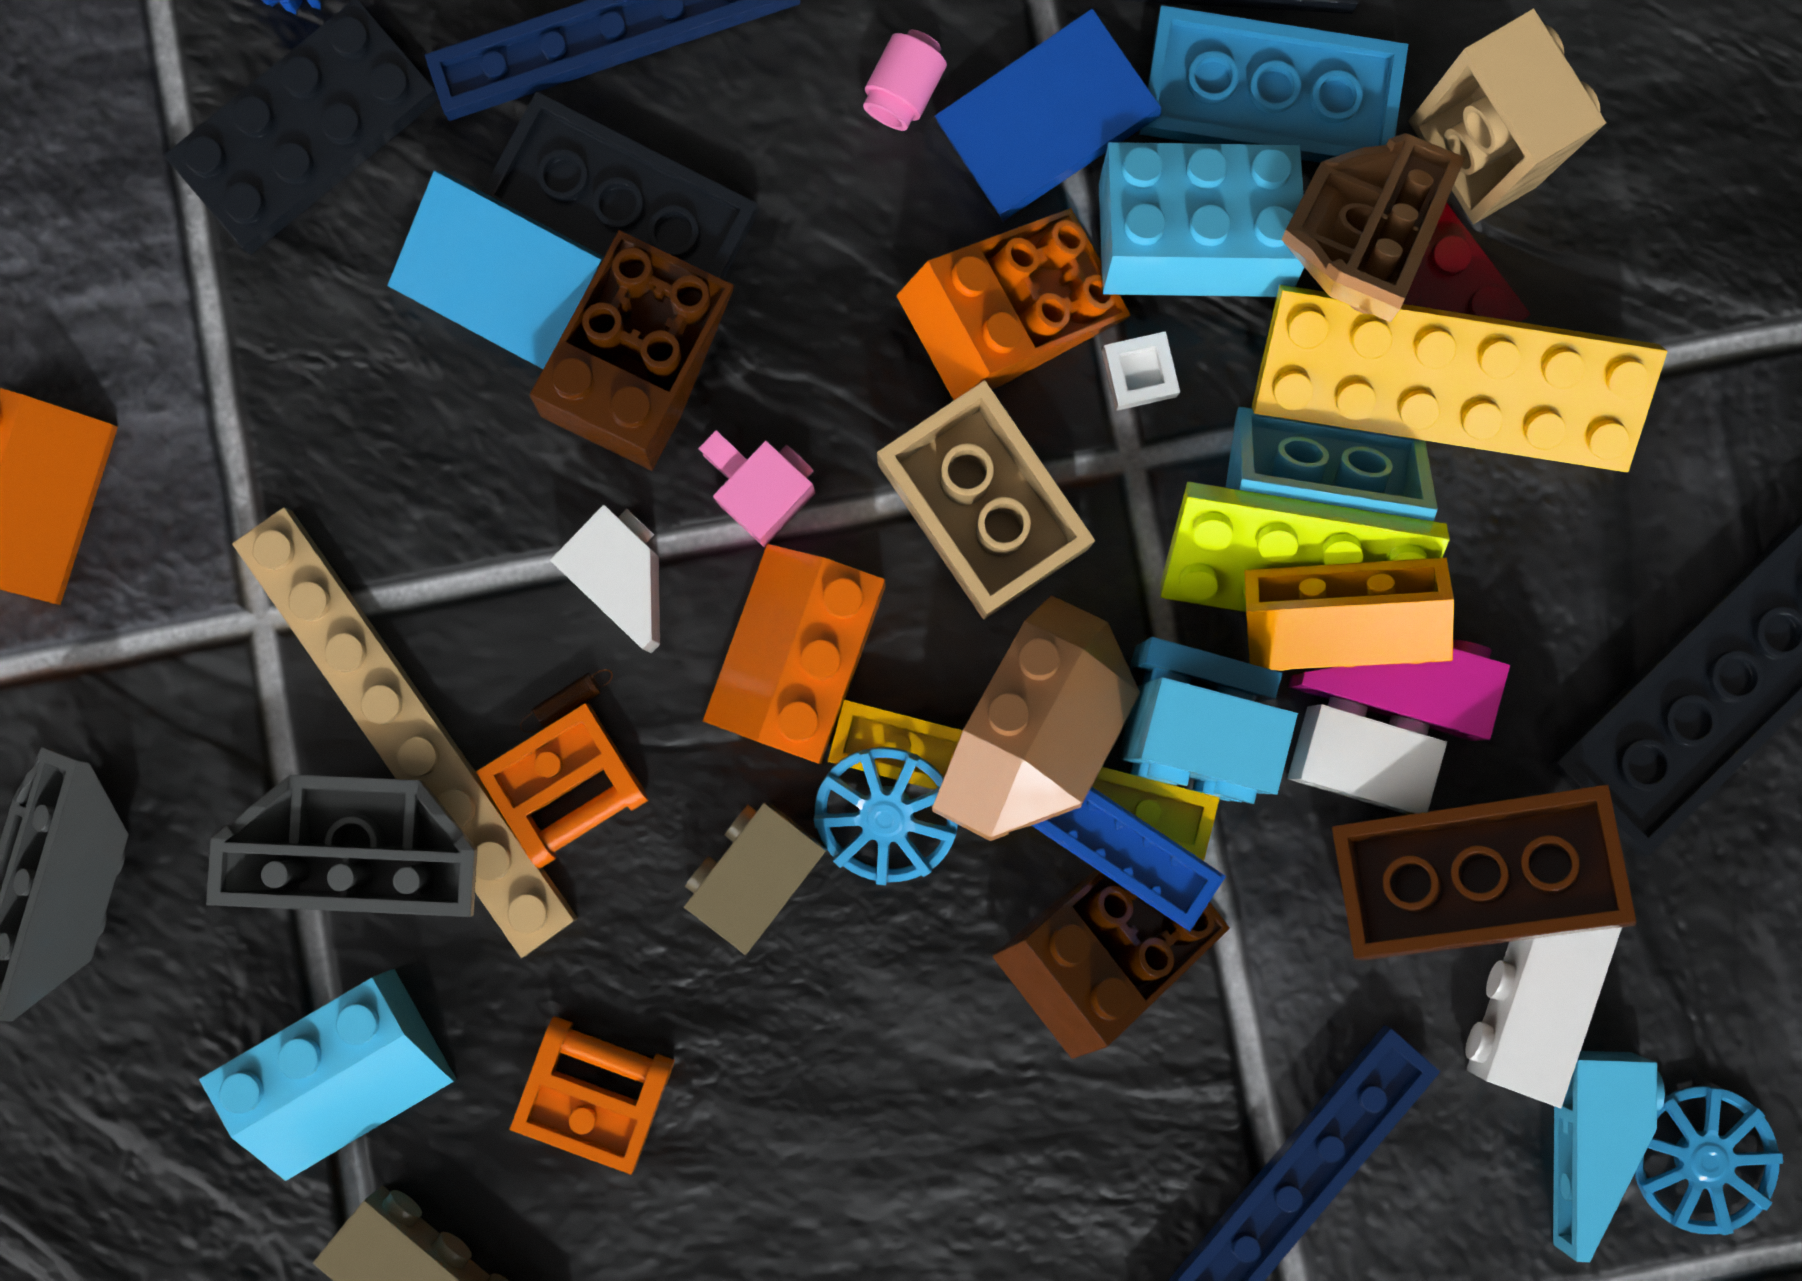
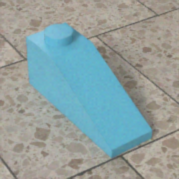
(1600, 1143)

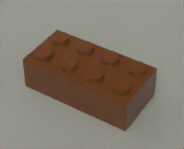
(1484, 874)

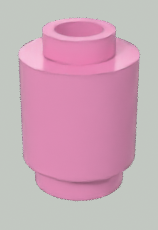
(904, 79)

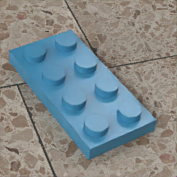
(1272, 84)

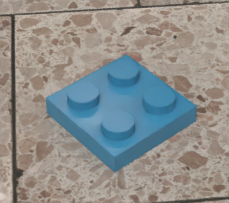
(1203, 669)

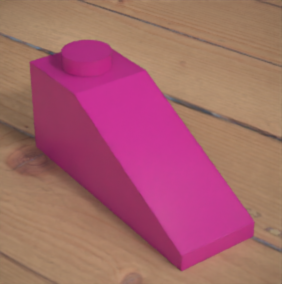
(1449, 696)

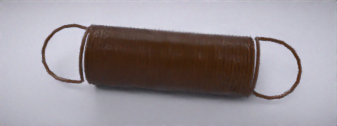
(566, 700)

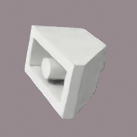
(617, 572)

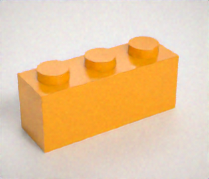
(1350, 614)

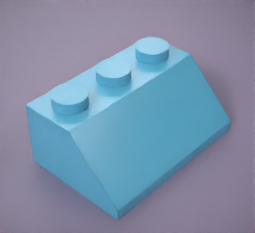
(1331, 465)
(329, 1077)

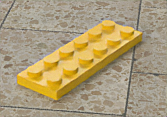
(1458, 380)

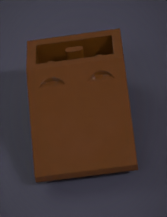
(632, 350)
(1101, 961)

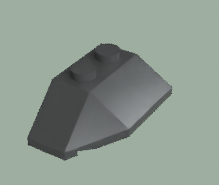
(345, 849)
(55, 877)

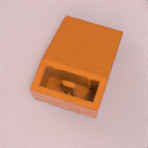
(1010, 302)

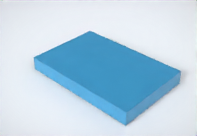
(493, 269)

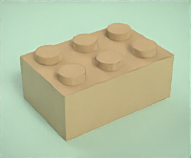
(1510, 112)
(984, 499)

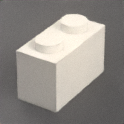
(1367, 758)

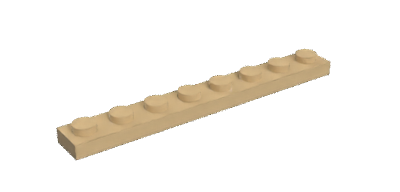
(400, 722)

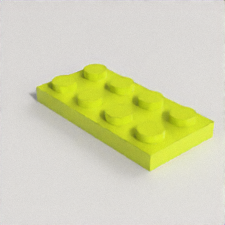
(1240, 530)

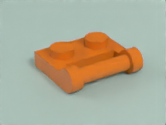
(552, 766)
(586, 1116)

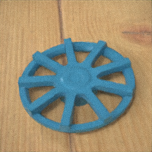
(884, 817)
(1710, 1162)

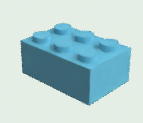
(1198, 218)
(1208, 737)

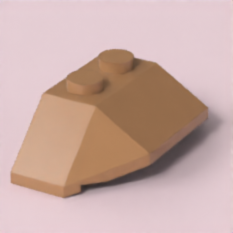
(1372, 220)
(1040, 725)

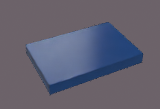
(1048, 114)

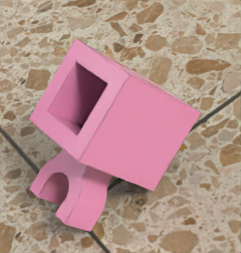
(760, 490)

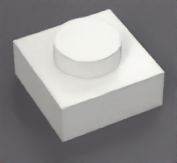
(1140, 371)

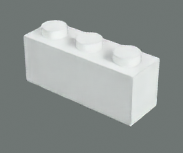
(1540, 1012)

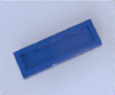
(1136, 857)

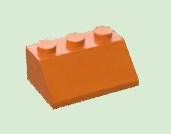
(47, 491)
(795, 652)

